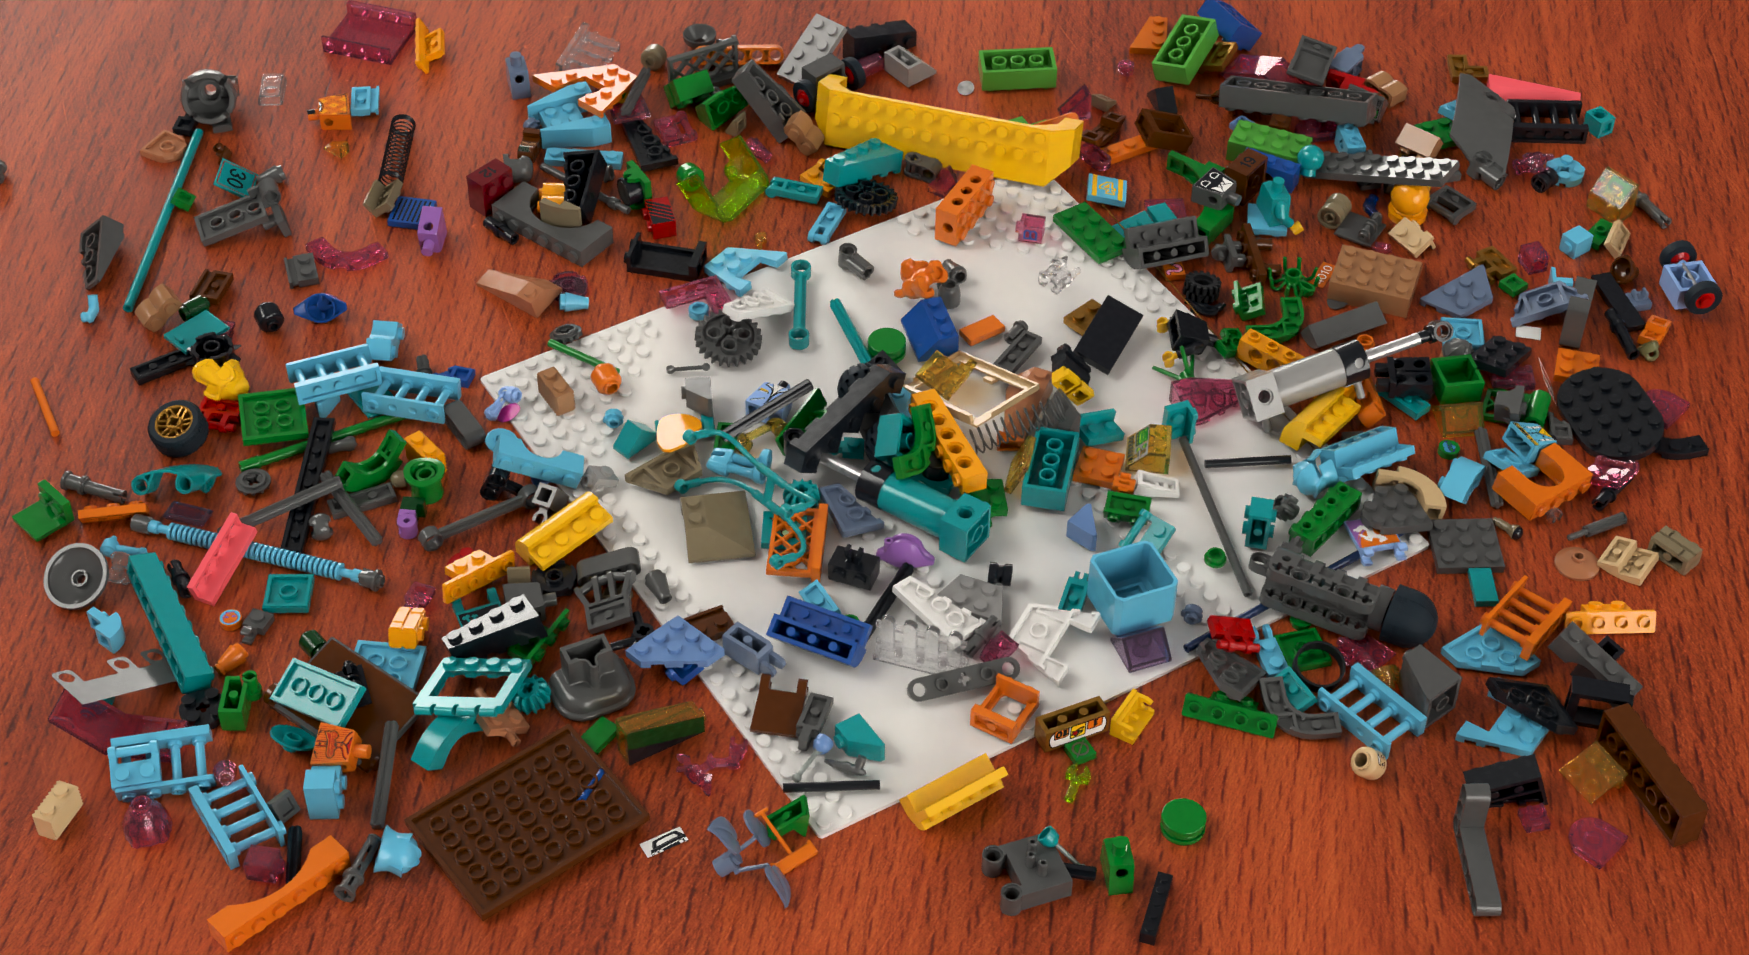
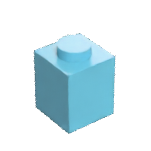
(1576, 242)

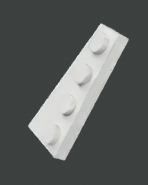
(758, 305)
(936, 609)

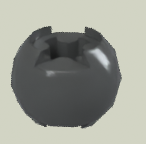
(320, 526)

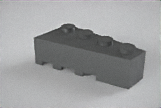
(766, 98)

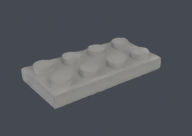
(816, 41)

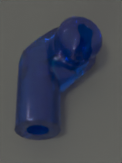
(1369, 204)

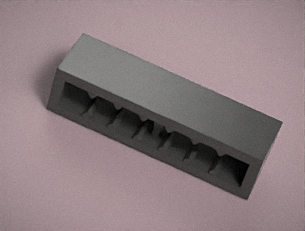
(1343, 325)

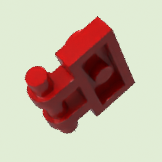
(223, 410)
(1232, 629)

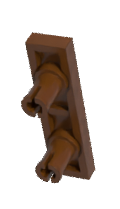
(1250, 247)

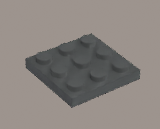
(1465, 545)

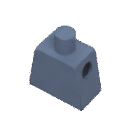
(517, 69)

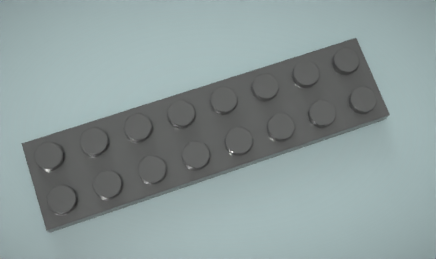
(1386, 169)

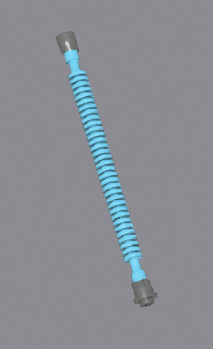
(263, 553)

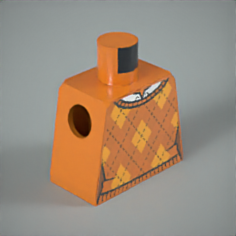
(332, 112)

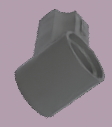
(851, 260)

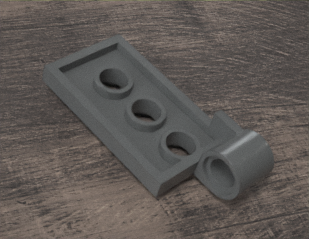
(260, 197)

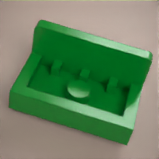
(1248, 300)
(1125, 507)

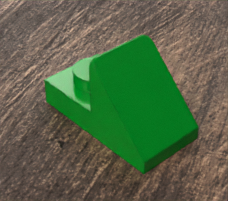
(790, 817)

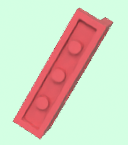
(222, 560)

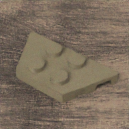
(666, 469)

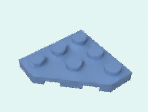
(674, 646)

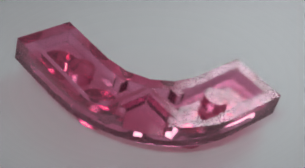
(355, 260)

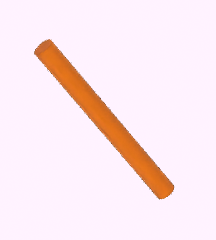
(45, 407)

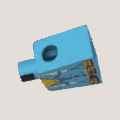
(1527, 440)

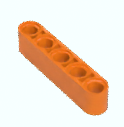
(747, 51)

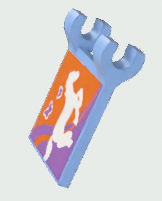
(1370, 541)

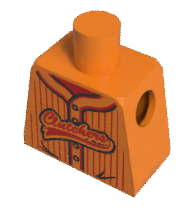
(338, 747)

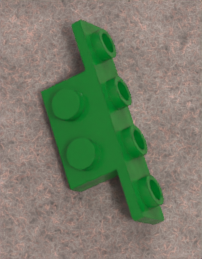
(810, 409)
(536, 648)
(1230, 713)

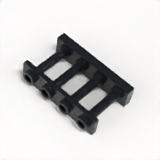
(1548, 132)

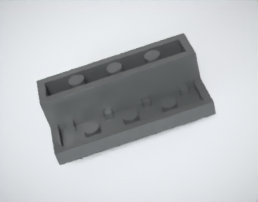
(1164, 243)

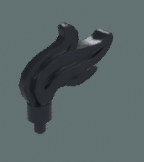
(1204, 308)

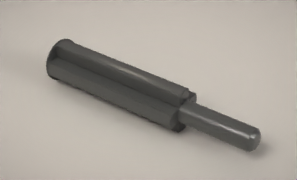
(1599, 526)

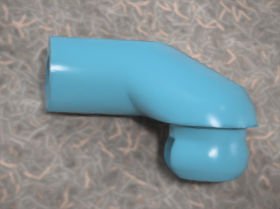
(93, 310)

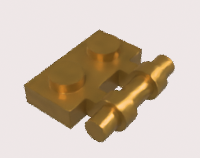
(1494, 261)

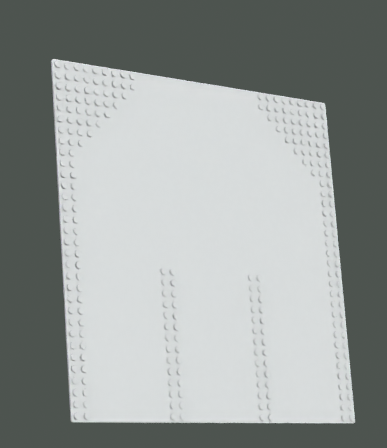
(1001, 281)

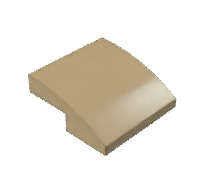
(1627, 561)

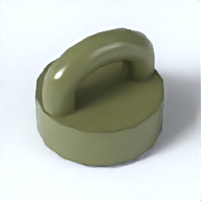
(1651, 346)

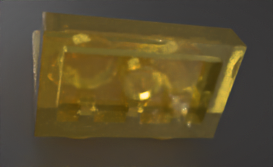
(944, 374)

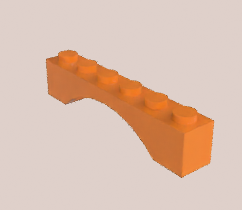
(241, 921)

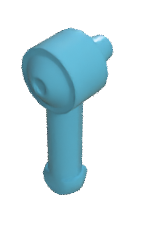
(112, 545)

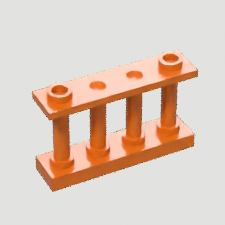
(1538, 633)

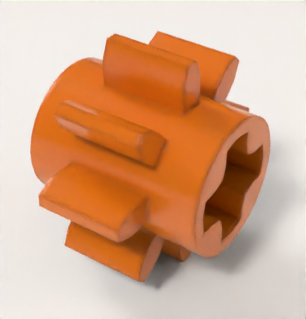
(1123, 483)

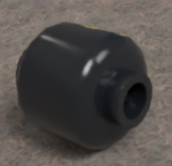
(268, 317)

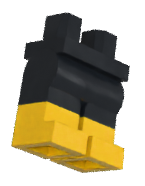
(1072, 374)

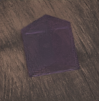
(1143, 648)

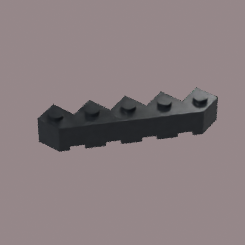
(842, 417)

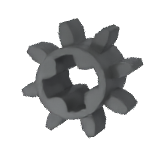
(1286, 507)

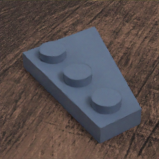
(847, 513)

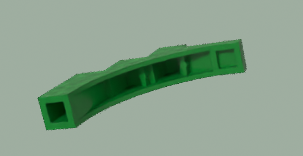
(1211, 221)

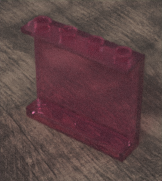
(371, 32)

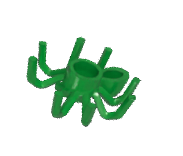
(1293, 278)

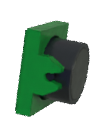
(634, 187)

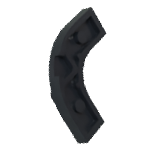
(1682, 448)

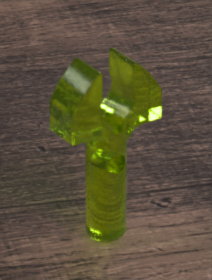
(1083, 778)

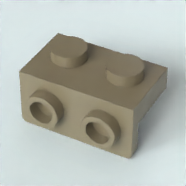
(381, 197)

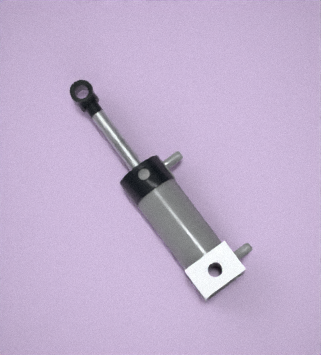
(1266, 392)

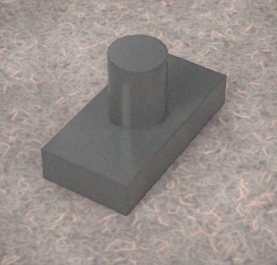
(278, 218)

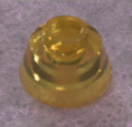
(1388, 674)

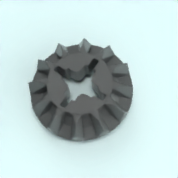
(566, 333)
(251, 476)

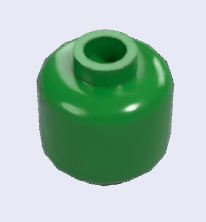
(687, 170)

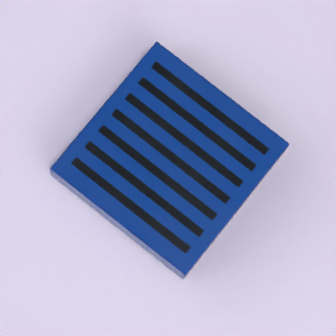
(408, 211)

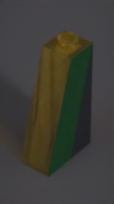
(657, 729)

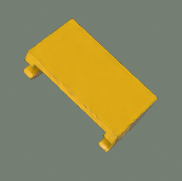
(1131, 717)

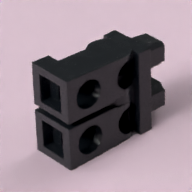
(1405, 377)

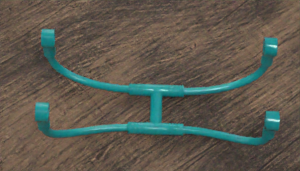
(785, 510)

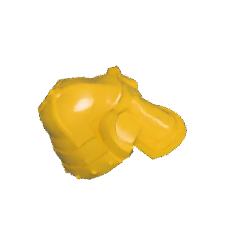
(222, 381)

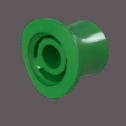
(425, 478)

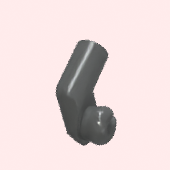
(346, 444)

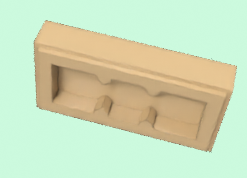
(1617, 239)

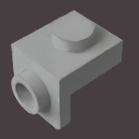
(598, 476)

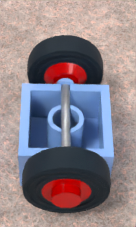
(1687, 280)

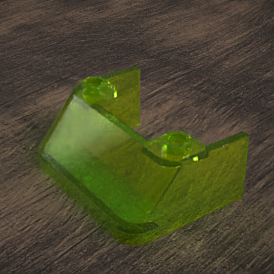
(745, 184)

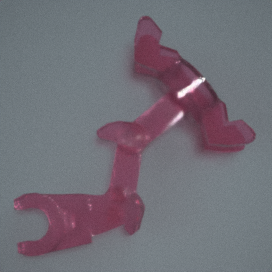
(696, 772)

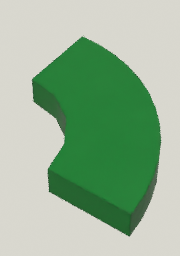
(1229, 343)

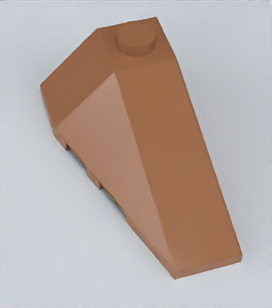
(524, 292)
(1044, 379)

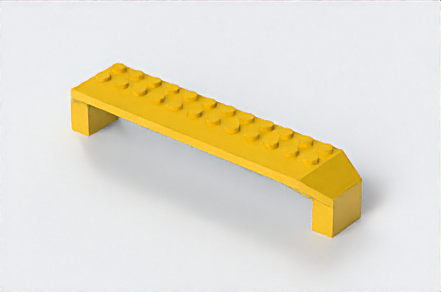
(953, 137)

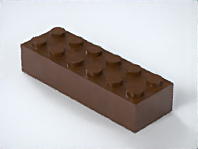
(1652, 775)

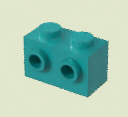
(1259, 526)

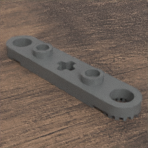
(947, 682)

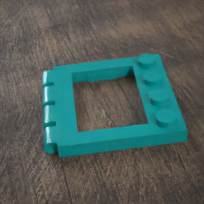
(429, 702)

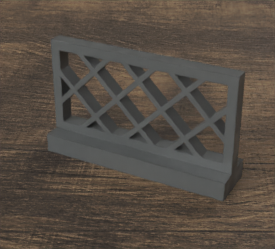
(721, 75)

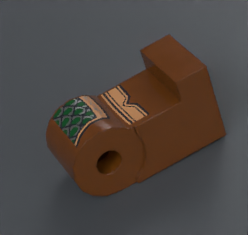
(530, 144)

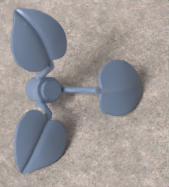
(731, 859)

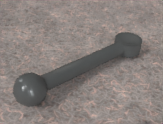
(671, 369)

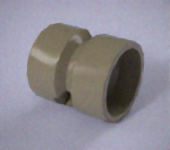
(1334, 211)

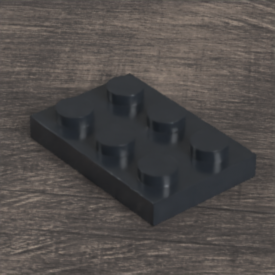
(1501, 356)

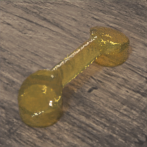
(774, 425)

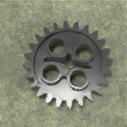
(727, 339)

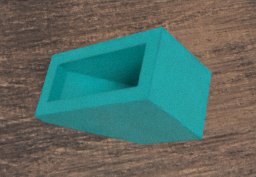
(858, 738)

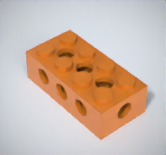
(964, 205)

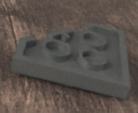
(1229, 671)

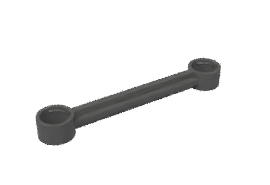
(476, 519)

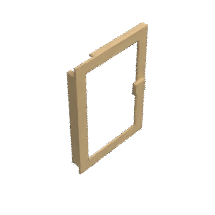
(994, 374)

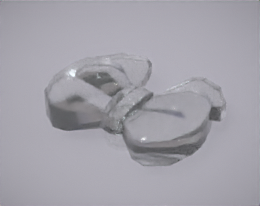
(119, 564)

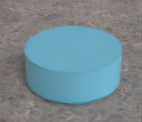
(698, 310)

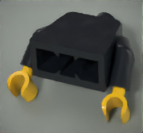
(1187, 332)

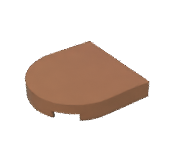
(165, 147)

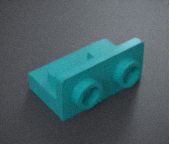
(1182, 419)
(1100, 428)

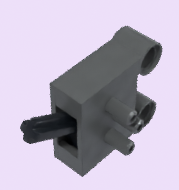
(1035, 873)

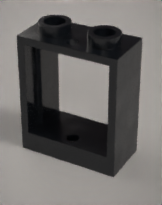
(1594, 690)

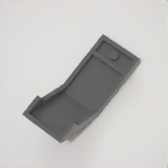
(1311, 61)

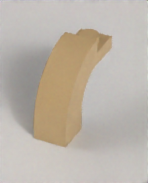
(1419, 485)

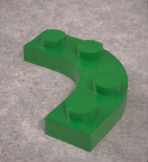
(1289, 324)
(925, 441)

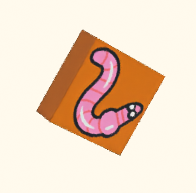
(1174, 271)

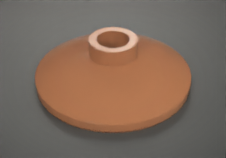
(1576, 563)

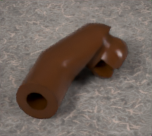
(222, 152)

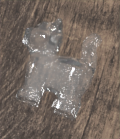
(1058, 274)

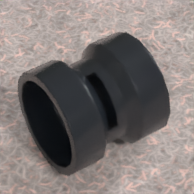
(1544, 180)
(1000, 573)

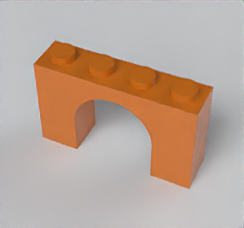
(1534, 499)

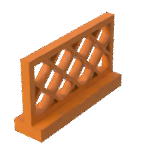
(815, 547)

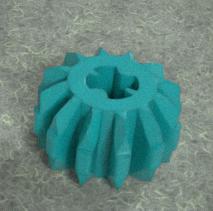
(805, 487)
(532, 695)

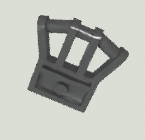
(610, 611)

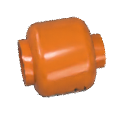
(606, 378)

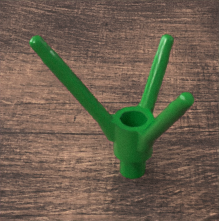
(1186, 373)

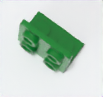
(45, 515)

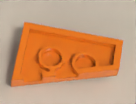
(1150, 36)

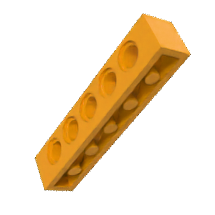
(1268, 354)
(952, 446)

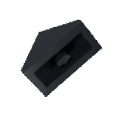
(1163, 99)

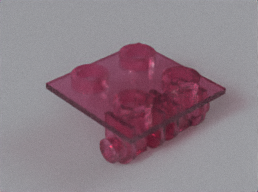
(1367, 652)

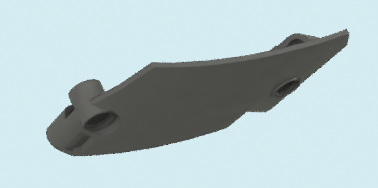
(1483, 130)

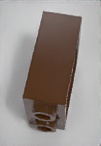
(1174, 133)

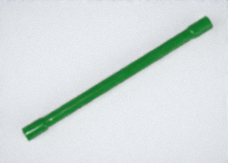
(258, 461)

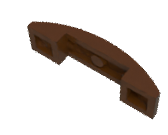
(1105, 131)

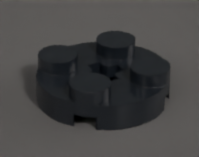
(565, 581)
(192, 703)

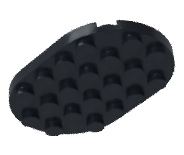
(1610, 414)

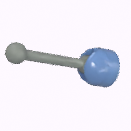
(821, 746)

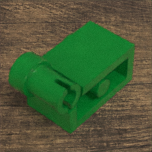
(237, 700)

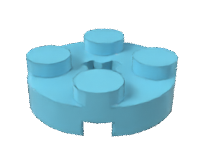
(1568, 170)

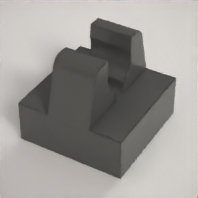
(283, 806)

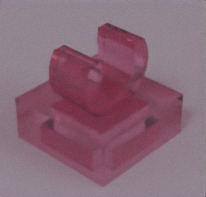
(1534, 818)

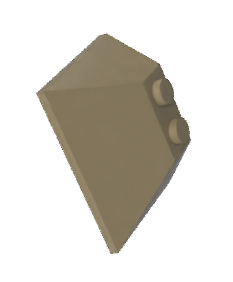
(717, 527)

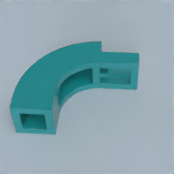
(439, 739)

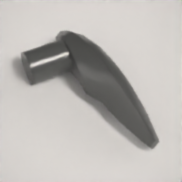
(847, 767)

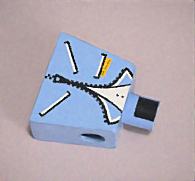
(766, 393)

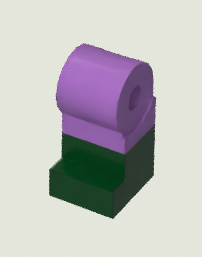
(409, 514)

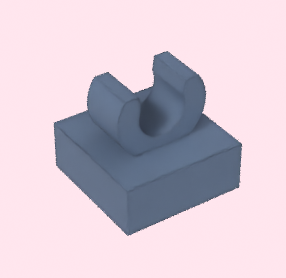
(1640, 299)

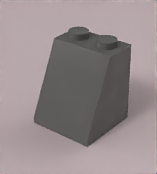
(1428, 683)

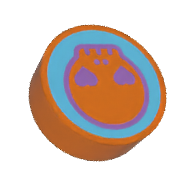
(230, 619)

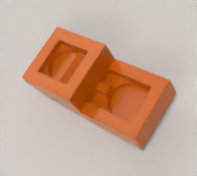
(1654, 330)

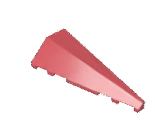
(1516, 89)

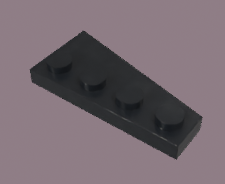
(646, 147)

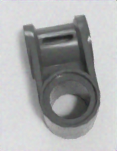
(922, 167)

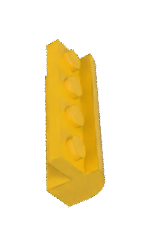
(1320, 420)
(563, 531)
(953, 792)

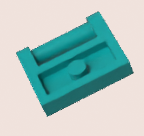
(1158, 532)

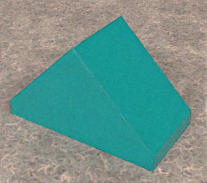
(634, 438)

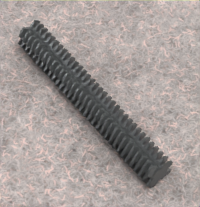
(636, 91)

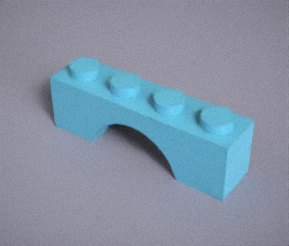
(513, 456)

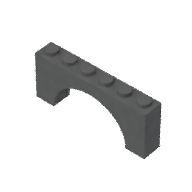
(574, 244)

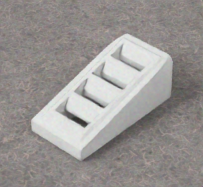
(1155, 485)

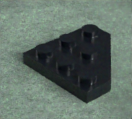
(1534, 702)

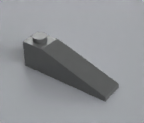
(98, 247)

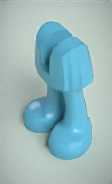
(726, 461)

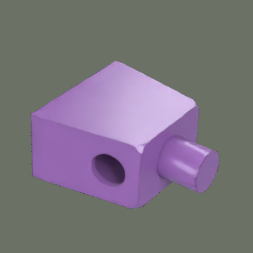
(431, 239)

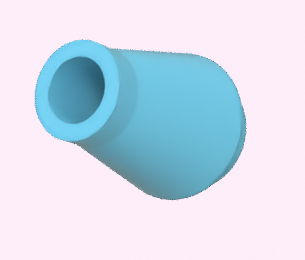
(572, 302)

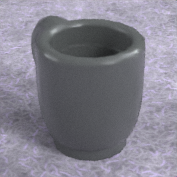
(949, 293)

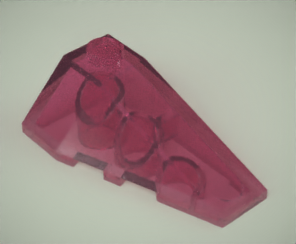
(1206, 395)

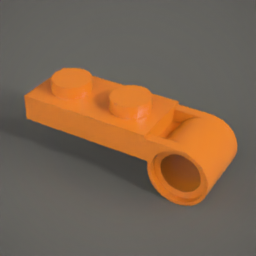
(1371, 406)

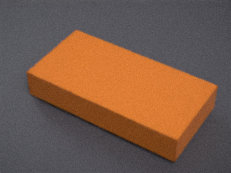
(982, 330)

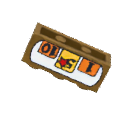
(1072, 723)

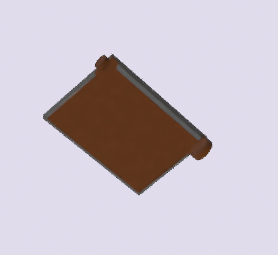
(389, 699)

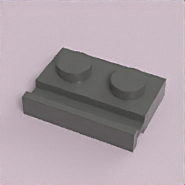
(301, 270)

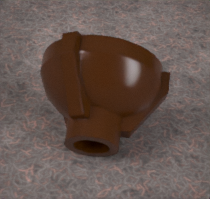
(1624, 269)

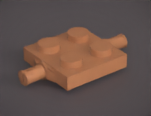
(505, 724)

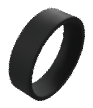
(1325, 647)

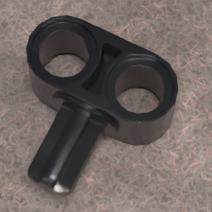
(496, 482)

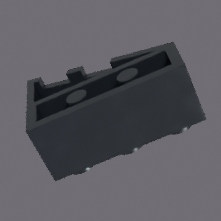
(1511, 781)

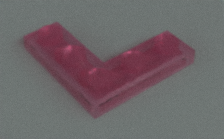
(706, 288)

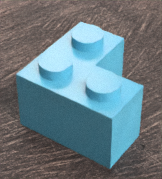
(324, 791)

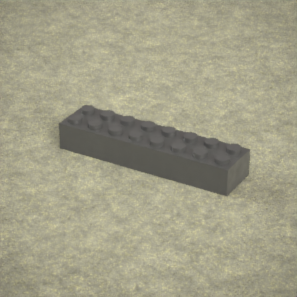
(1298, 100)

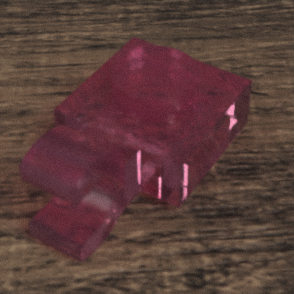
(419, 595)

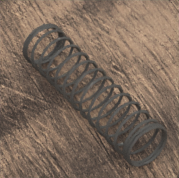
(1058, 406)

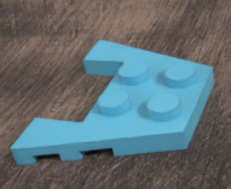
(737, 262)
(1510, 733)

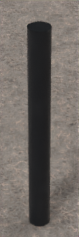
(1247, 461)
(831, 786)

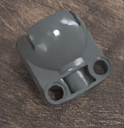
(205, 105)

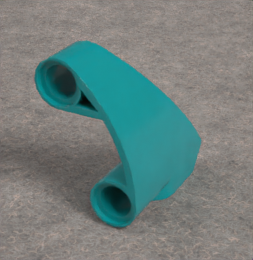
(195, 475)

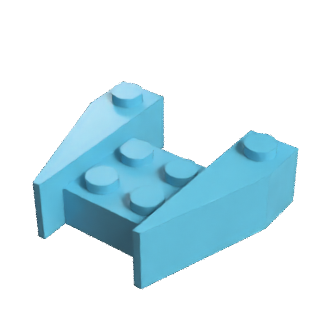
(563, 122)

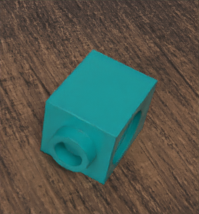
(1599, 122)

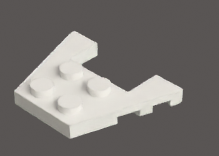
(1041, 630)

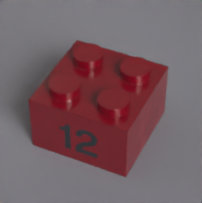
(489, 185)

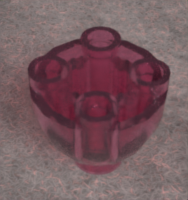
(146, 822)

